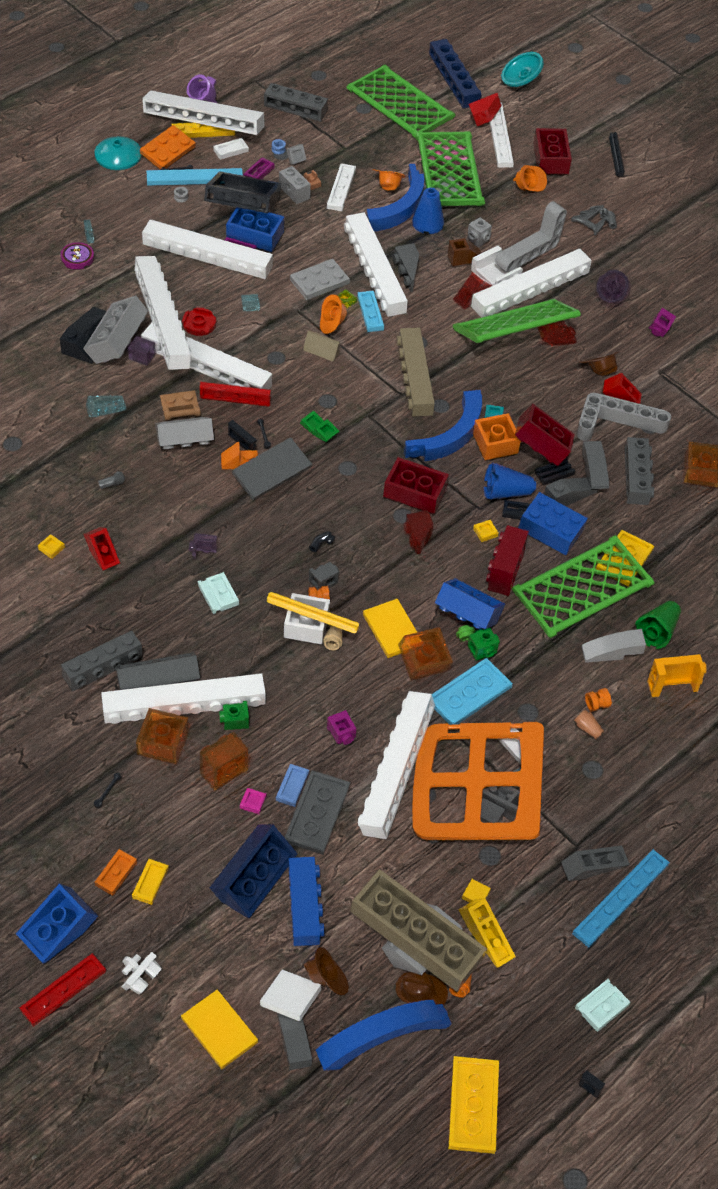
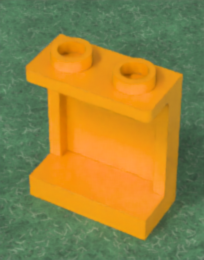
(676, 671)

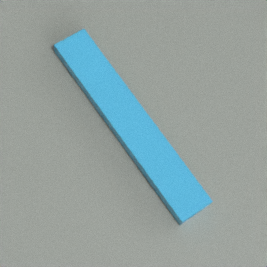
(186, 177)

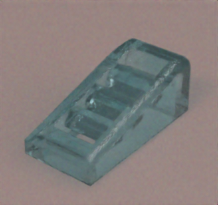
(99, 405)

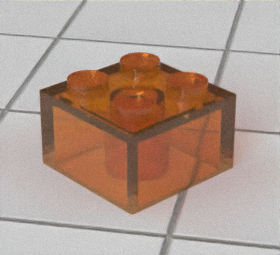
(701, 464)
(425, 653)
(162, 735)
(223, 760)

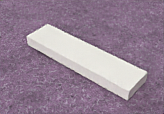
(341, 187)

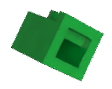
(235, 716)

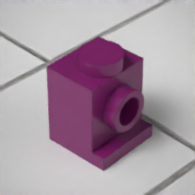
(660, 325)
(341, 727)

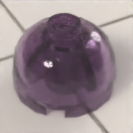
(613, 287)

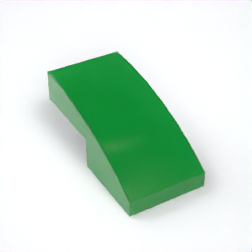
(318, 427)

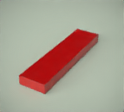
(235, 394)
(62, 989)

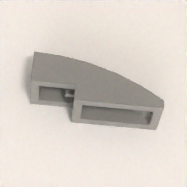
(614, 646)

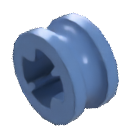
(278, 146)

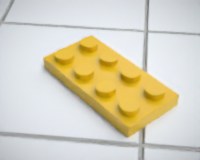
(474, 1105)

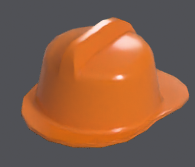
(531, 178)
(389, 180)
(332, 314)

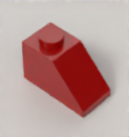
(485, 109)
(621, 388)
(102, 547)

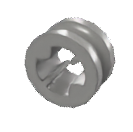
(181, 194)

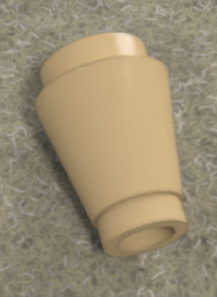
(333, 638)

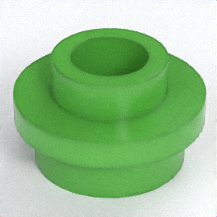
(464, 632)

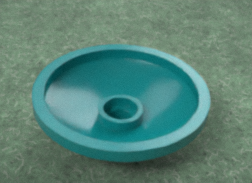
(522, 69)
(118, 153)

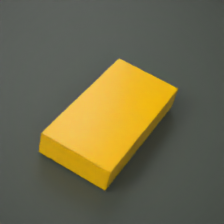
(150, 881)

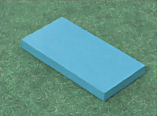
(470, 692)

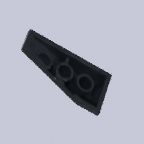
(79, 333)

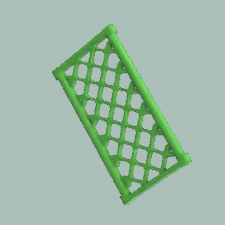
(391, 113)
(463, 139)
(516, 320)
(545, 579)

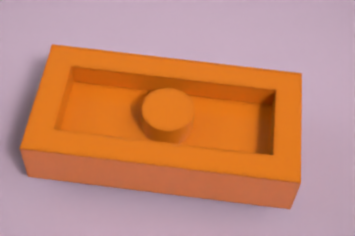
(115, 872)

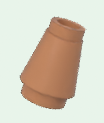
(589, 724)

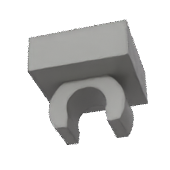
(296, 154)

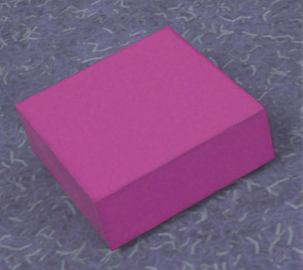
(253, 801)

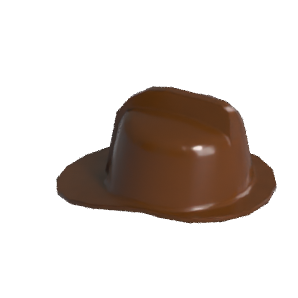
(603, 365)
(325, 971)
(417, 987)

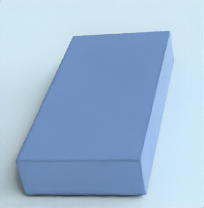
(292, 785)

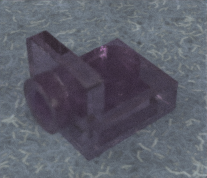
(203, 543)

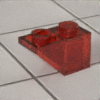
(474, 284)
(557, 334)
(420, 529)

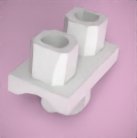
(148, 966)

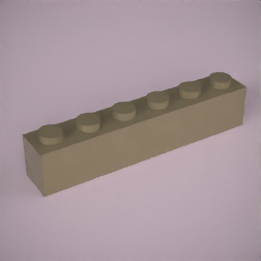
(415, 372)

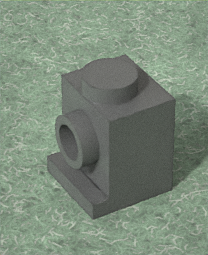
(324, 575)

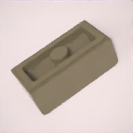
(321, 346)

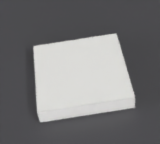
(290, 995)

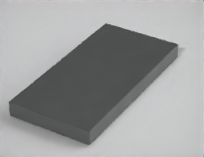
(271, 468)
(317, 812)

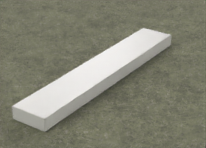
(501, 140)

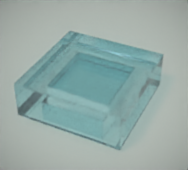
(88, 231)
(250, 302)

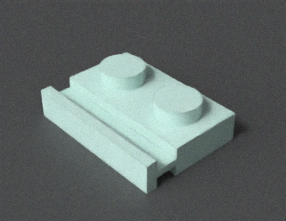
(218, 593)
(602, 1005)

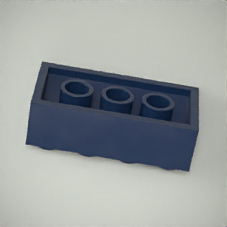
(253, 870)

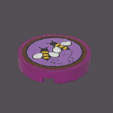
(77, 255)

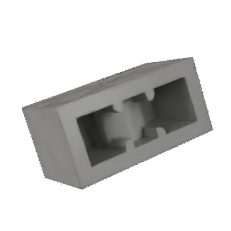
(294, 185)

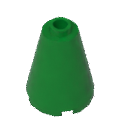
(659, 624)

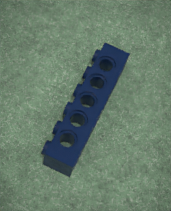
(454, 72)

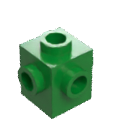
(483, 643)

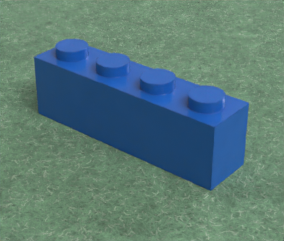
(304, 901)

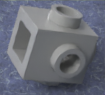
(479, 232)

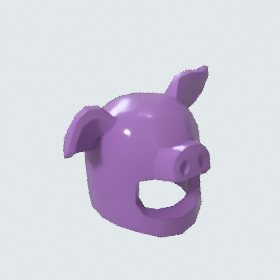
(202, 90)

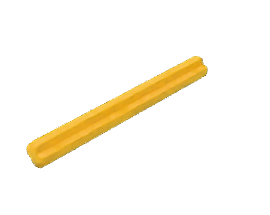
(313, 612)

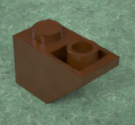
(462, 251)

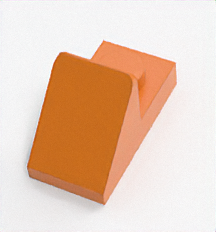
(234, 457)

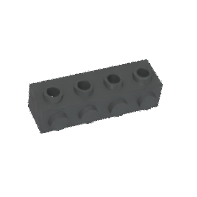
(295, 102)
(638, 471)
(101, 660)
(158, 671)

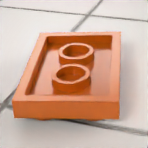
(167, 147)

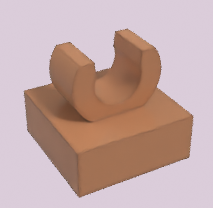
(313, 180)

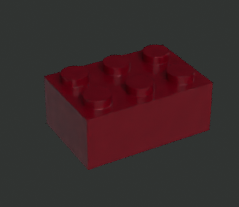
(552, 150)
(544, 434)
(415, 485)
(506, 560)

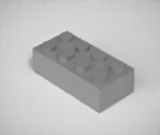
(116, 330)

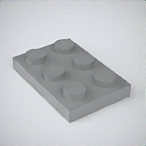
(319, 279)

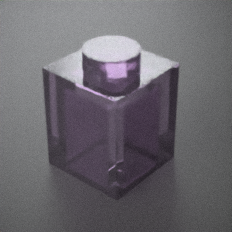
(141, 350)

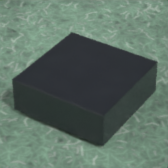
(591, 1084)

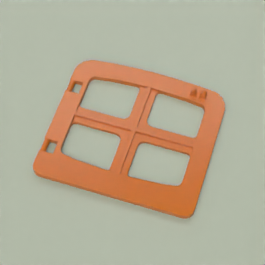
(475, 779)

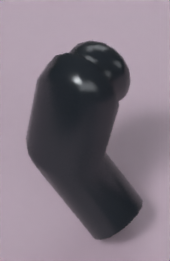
(319, 539)

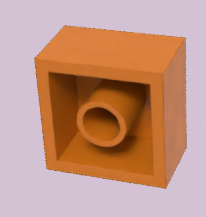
(496, 436)

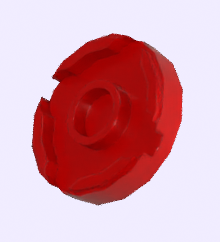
(199, 322)

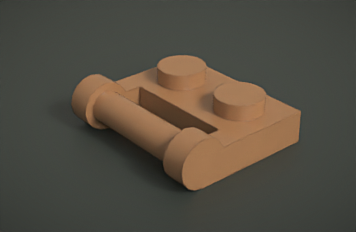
(179, 405)

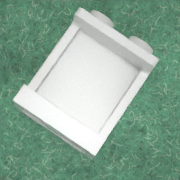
(485, 266)

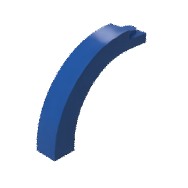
(401, 210)
(453, 439)
(379, 1029)

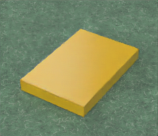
(637, 547)
(389, 625)
(219, 1029)

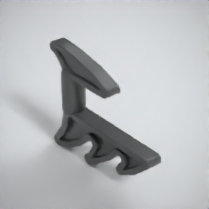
(587, 215)

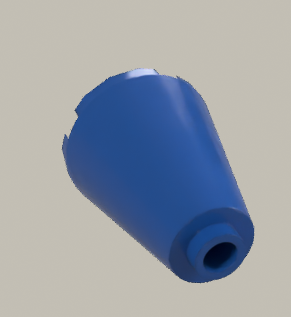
(429, 212)
(506, 482)

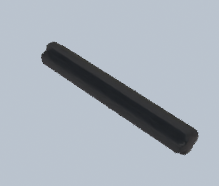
(616, 153)

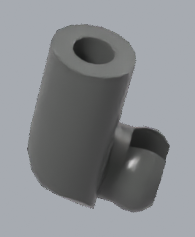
(609, 217)
(117, 479)

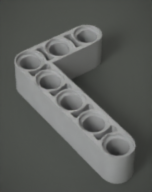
(537, 243)
(621, 412)

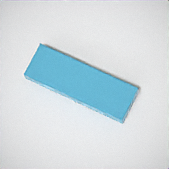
(370, 311)

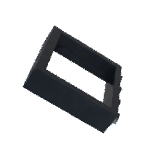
(242, 192)

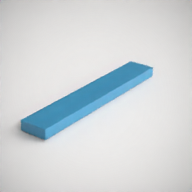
(620, 898)

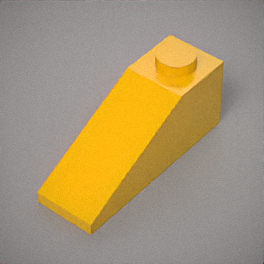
(487, 931)

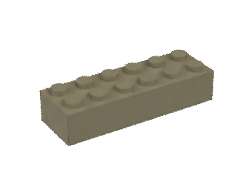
(418, 930)

